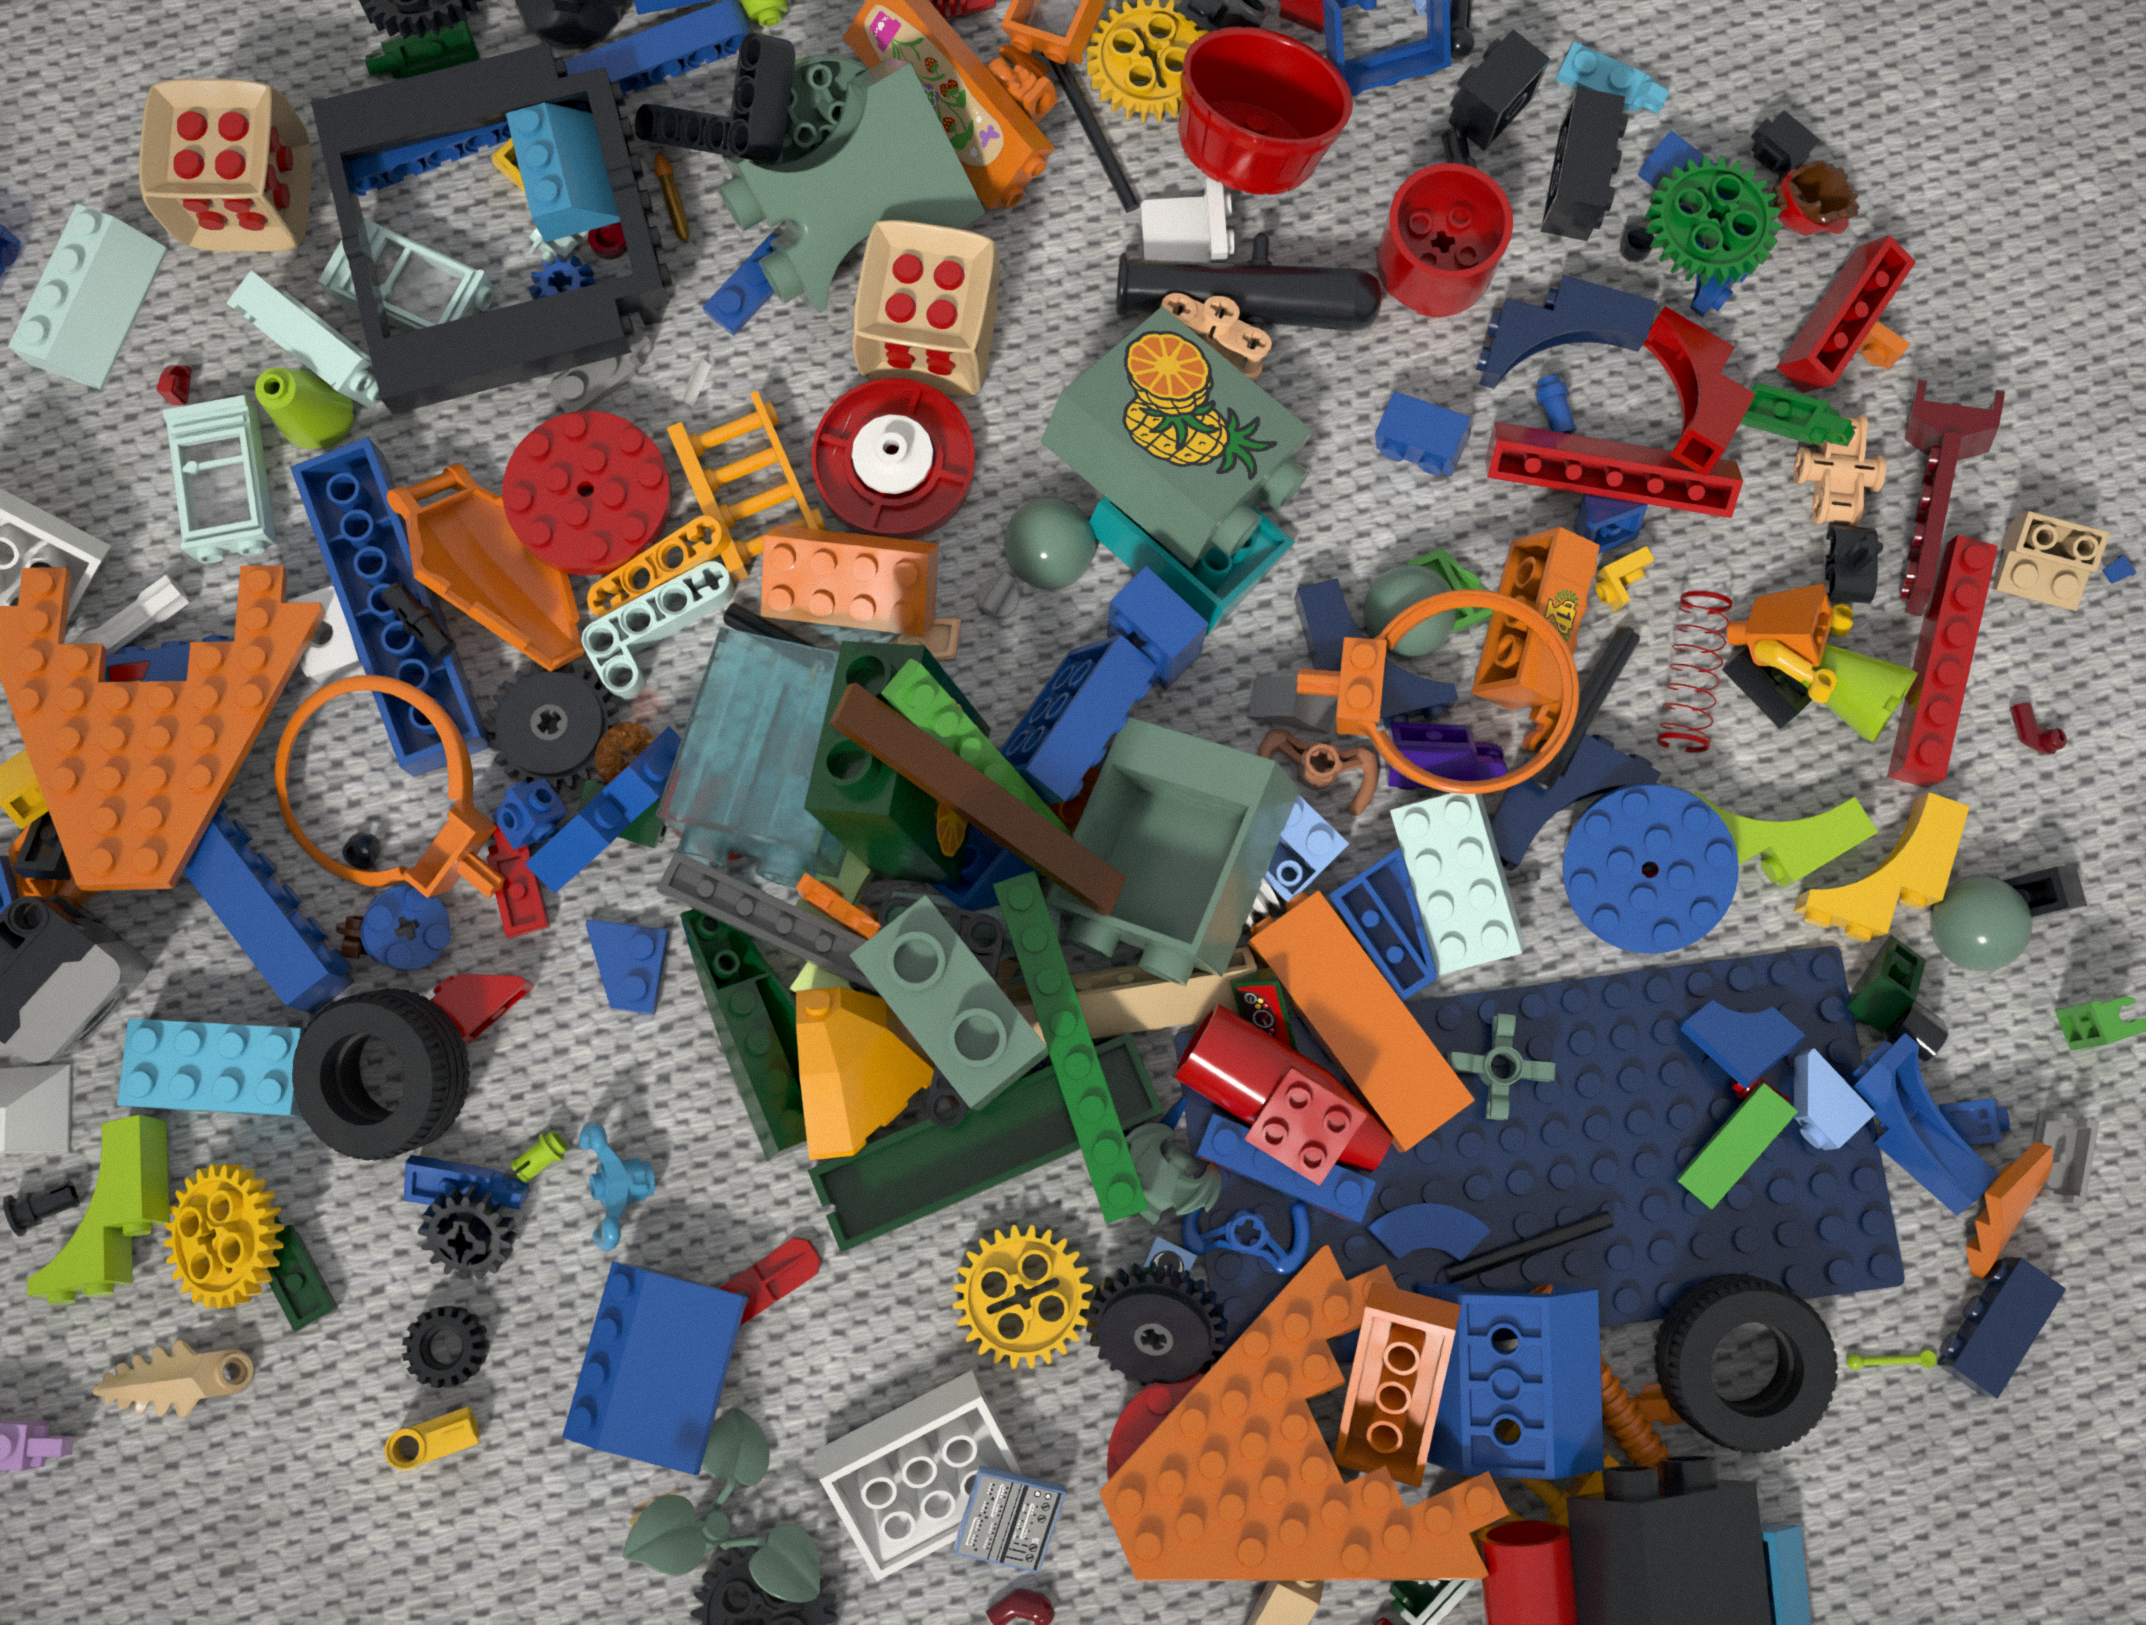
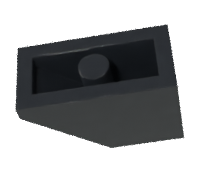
(2050, 890)

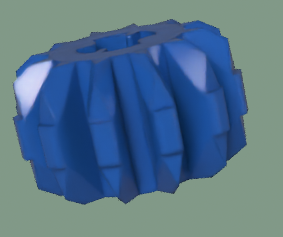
(560, 275)

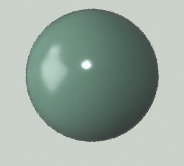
(1049, 543)
(1397, 591)
(1981, 923)

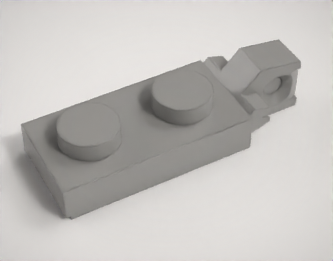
(590, 383)

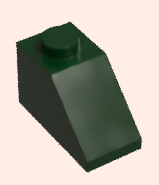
(1887, 985)

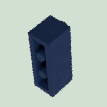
(2000, 1326)

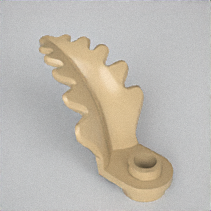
(175, 1379)

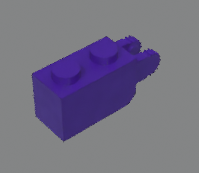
(1444, 751)

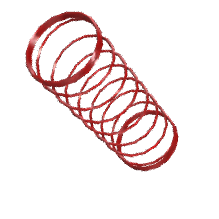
(1712, 610)

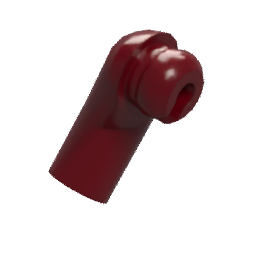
(2033, 735)
(1022, 1604)

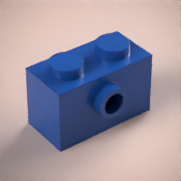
(1422, 434)

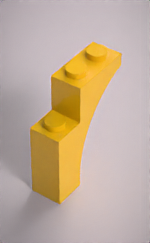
(1913, 870)

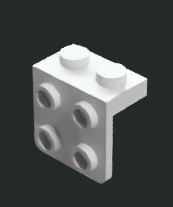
(1188, 227)

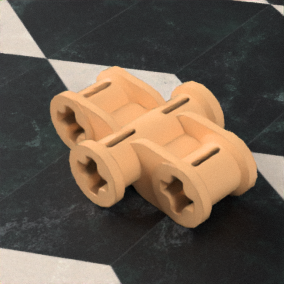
(1229, 335)
(1840, 476)

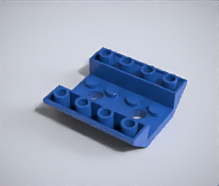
(1542, 1384)

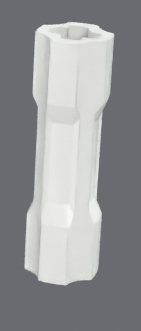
(151, 607)

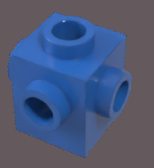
(529, 813)

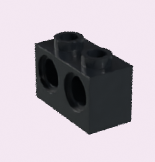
(1225, 13)

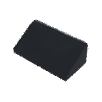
(1769, 688)

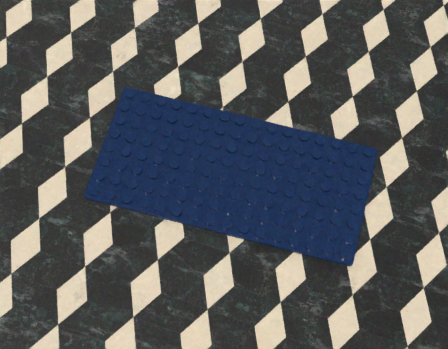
(1603, 1136)

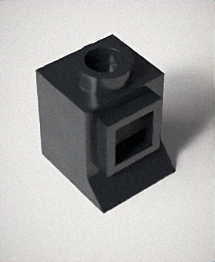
(1783, 144)

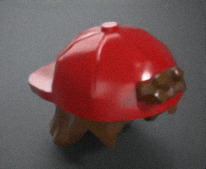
(1815, 199)

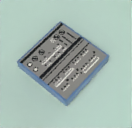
(1009, 1519)

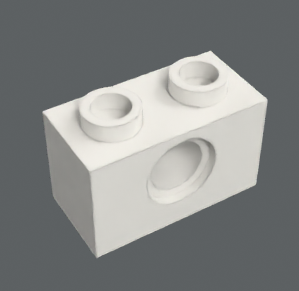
(338, 656)

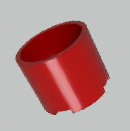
(1444, 239)

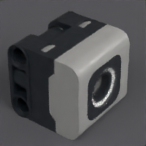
(60, 976)

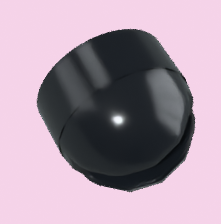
(1636, 244)
(354, 846)

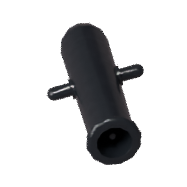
(1263, 292)

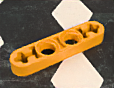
(655, 561)

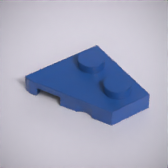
(629, 963)

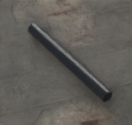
(1528, 1247)

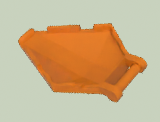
(480, 566)

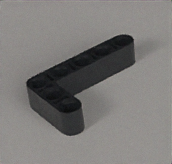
(757, 109)
(964, 925)

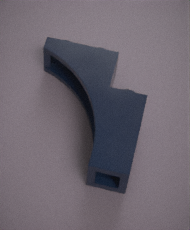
(1570, 315)
(1325, 625)
(1591, 771)

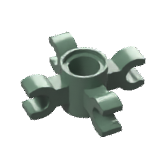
(1498, 1092)

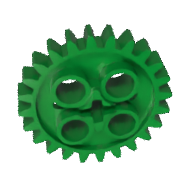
(1713, 220)

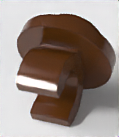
(352, 943)

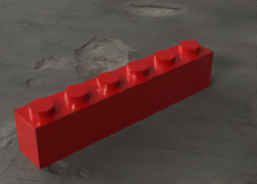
(1610, 470)
(1942, 662)

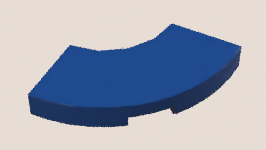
(1429, 1227)

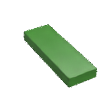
(1736, 1145)

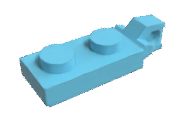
(1601, 73)

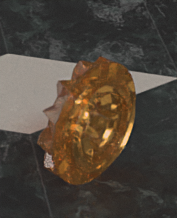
(621, 736)

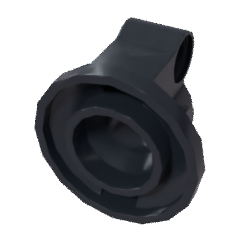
(571, 22)

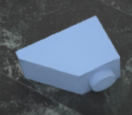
(1825, 1102)

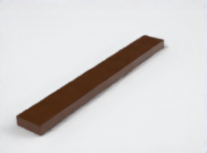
(976, 798)

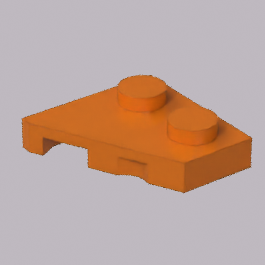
(829, 901)

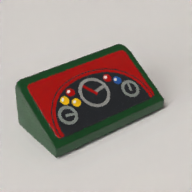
(1263, 1004)

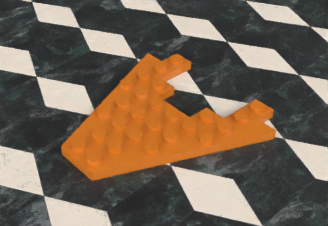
(143, 763)
(1248, 1486)

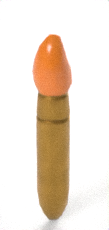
(671, 196)

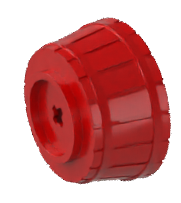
(1259, 109)

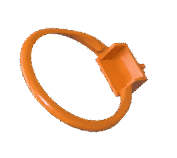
(1362, 675)
(459, 841)

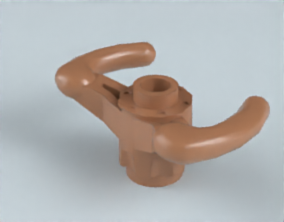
(1323, 763)

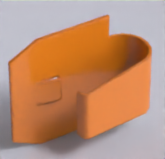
(1656, 1406)

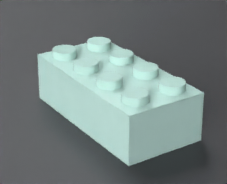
(1458, 880)

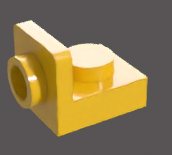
(1619, 575)

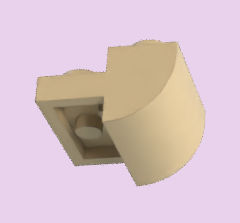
(2049, 559)

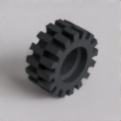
(419, 1346)

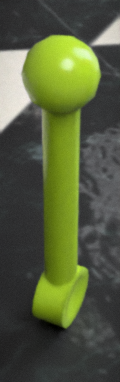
(1925, 1358)

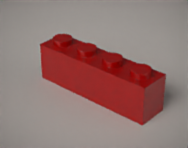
(1846, 314)

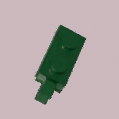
(420, 56)
(298, 1281)

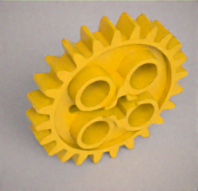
(1116, 71)
(223, 1235)
(1038, 1333)

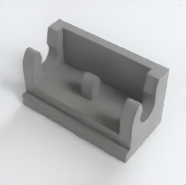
(2073, 1153)

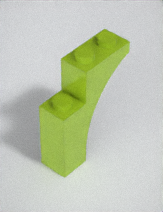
(1797, 846)
(126, 1203)

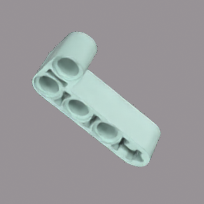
(662, 623)

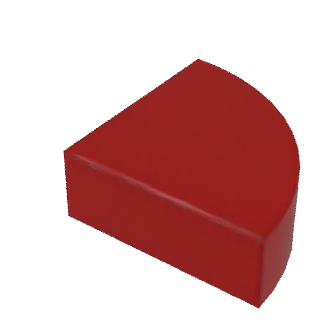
(175, 384)

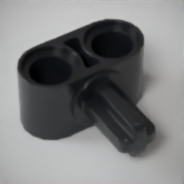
(1852, 563)
(1922, 1027)

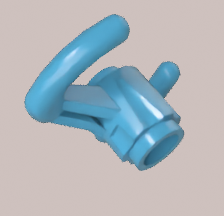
(614, 1184)

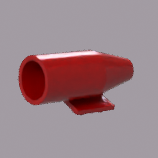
(1289, 1100)
(1528, 1574)

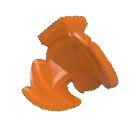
(1024, 81)

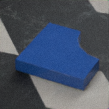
(1742, 1042)

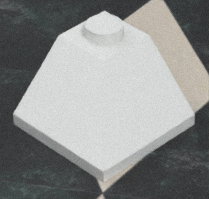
(35, 1109)

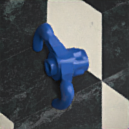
(1247, 1234)

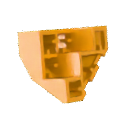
(853, 1068)

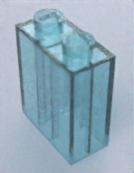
(751, 760)

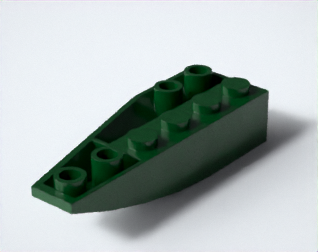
(755, 1029)

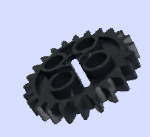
(416, 15)
(737, 1573)

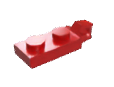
(521, 896)

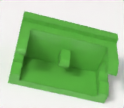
(2097, 1023)

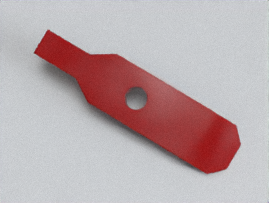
(776, 1275)

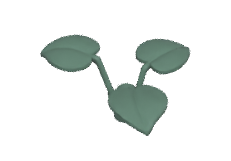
(675, 1540)

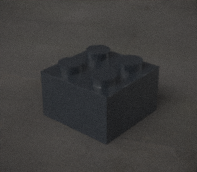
(1497, 88)

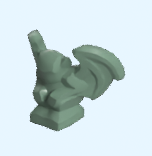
(1166, 1177)

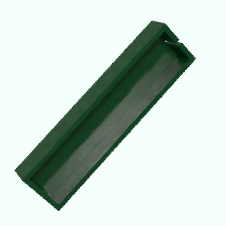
(938, 1167)

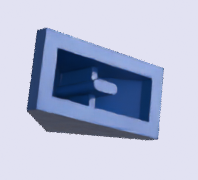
(1609, 521)

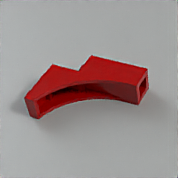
(1708, 400)

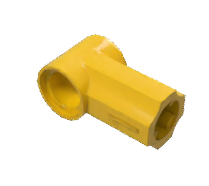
(435, 1438)

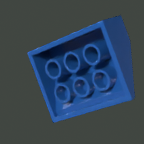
(1077, 715)
(655, 1367)

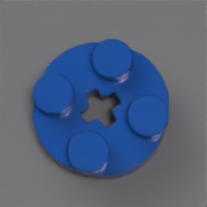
(397, 952)

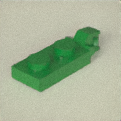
(1796, 417)

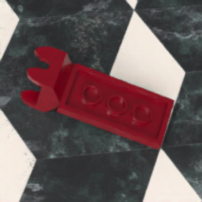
(1946, 436)

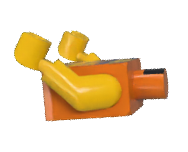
(1791, 634)

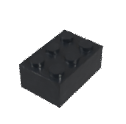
(1584, 164)

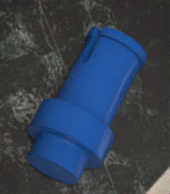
(1553, 396)

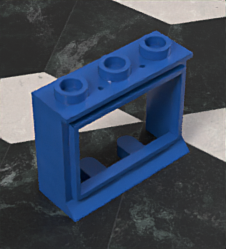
(1395, 63)

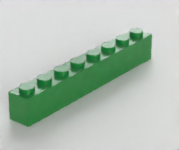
(1070, 1047)

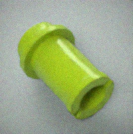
(540, 1155)

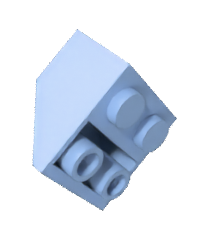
(1303, 851)

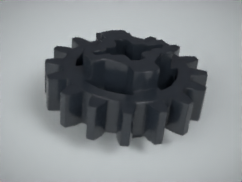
(467, 1235)

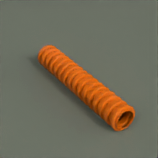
(1624, 1420)

